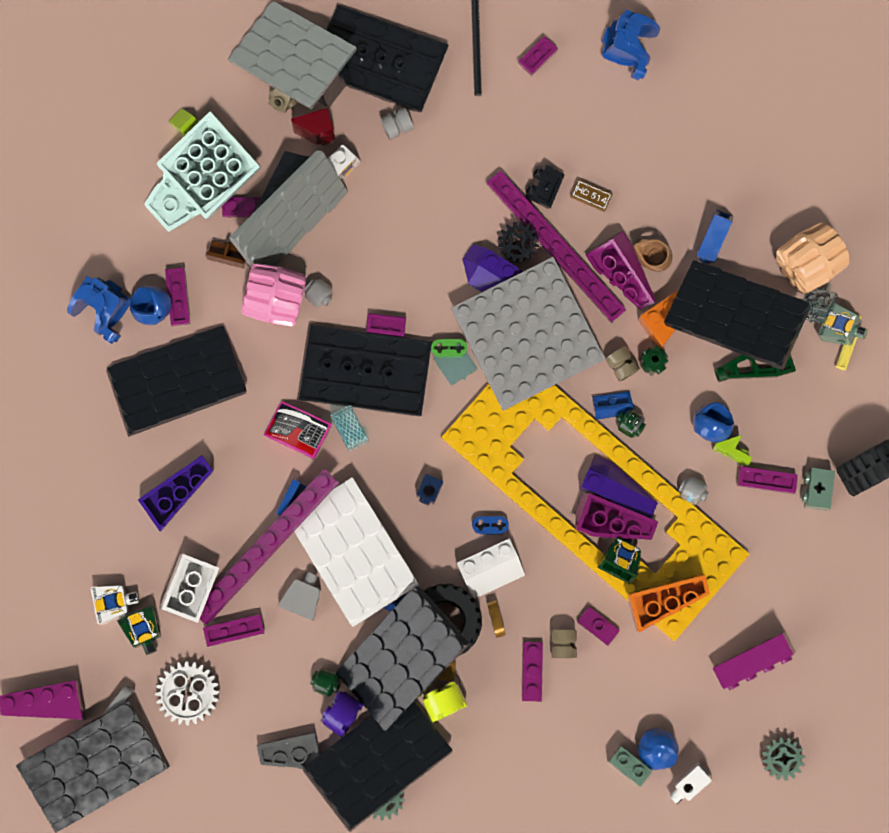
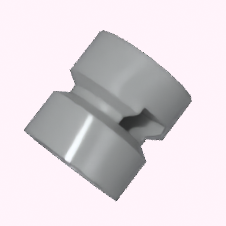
(397, 123)

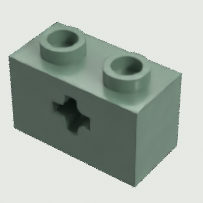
(825, 480)
(629, 766)

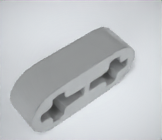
(123, 696)

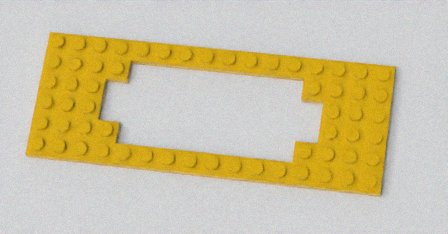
(484, 440)

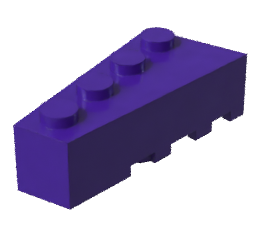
(172, 494)

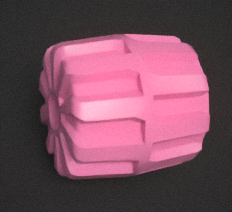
(273, 294)

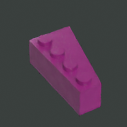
(754, 660)
(51, 701)

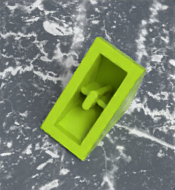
(183, 121)

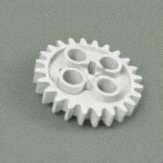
(170, 689)

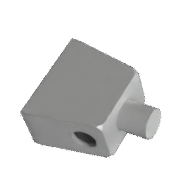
(302, 597)

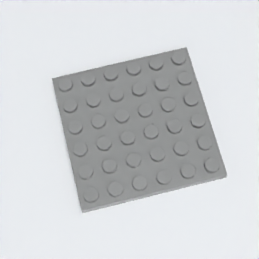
(527, 333)

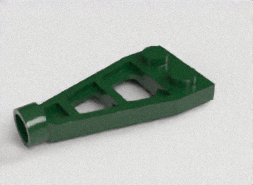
(733, 372)

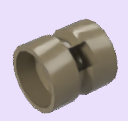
(622, 363)
(564, 643)

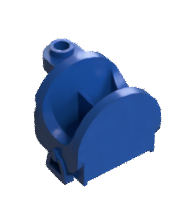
(623, 43)
(107, 302)

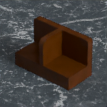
(225, 254)

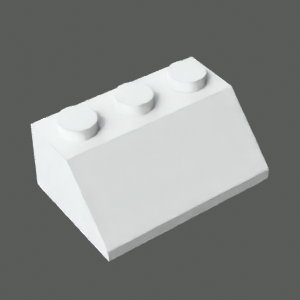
(490, 569)
(189, 588)

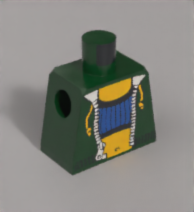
(621, 560)
(142, 629)

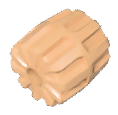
(813, 257)

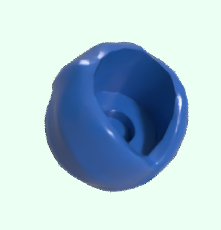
(150, 305)
(713, 422)
(658, 749)

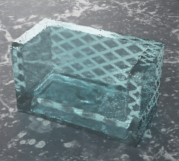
(349, 428)

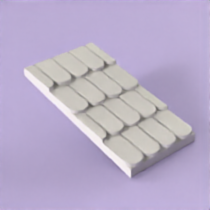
(354, 553)

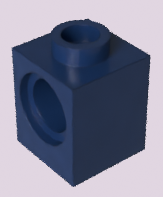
(433, 482)

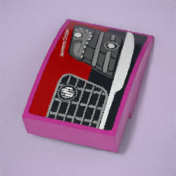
(298, 430)

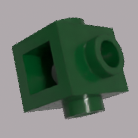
(653, 367)

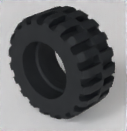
(865, 469)
(465, 603)

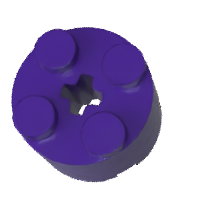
(342, 714)

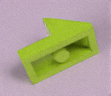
(728, 449)

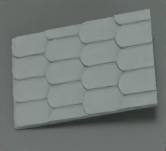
(295, 57)
(289, 208)

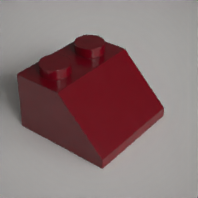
(314, 127)

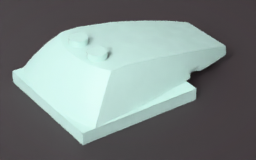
(200, 174)

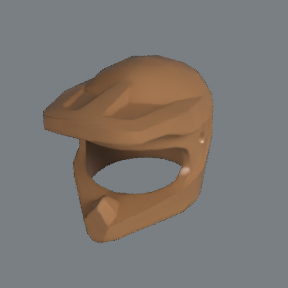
(653, 254)

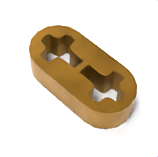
(496, 619)

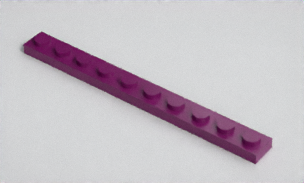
(556, 247)
(268, 544)

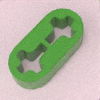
(449, 343)

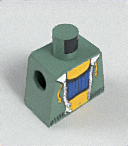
(842, 327)

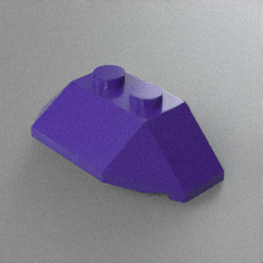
(487, 269)

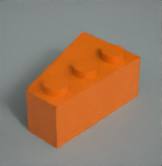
(654, 324)

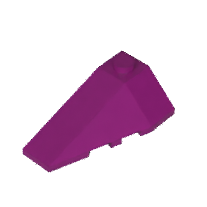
(621, 266)
(605, 519)

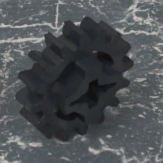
(508, 248)

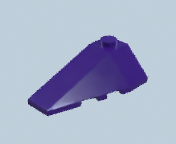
(612, 484)

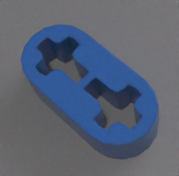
(490, 520)

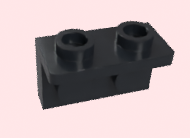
(544, 185)

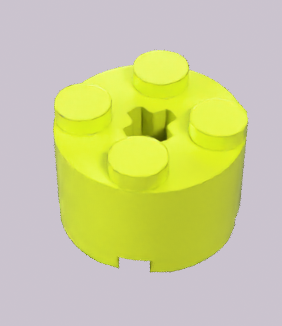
(445, 702)

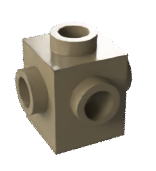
(281, 101)

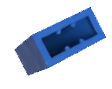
(714, 236)

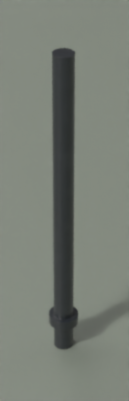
(476, 48)

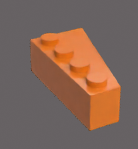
(666, 599)

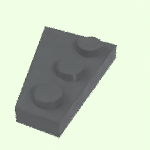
(290, 751)

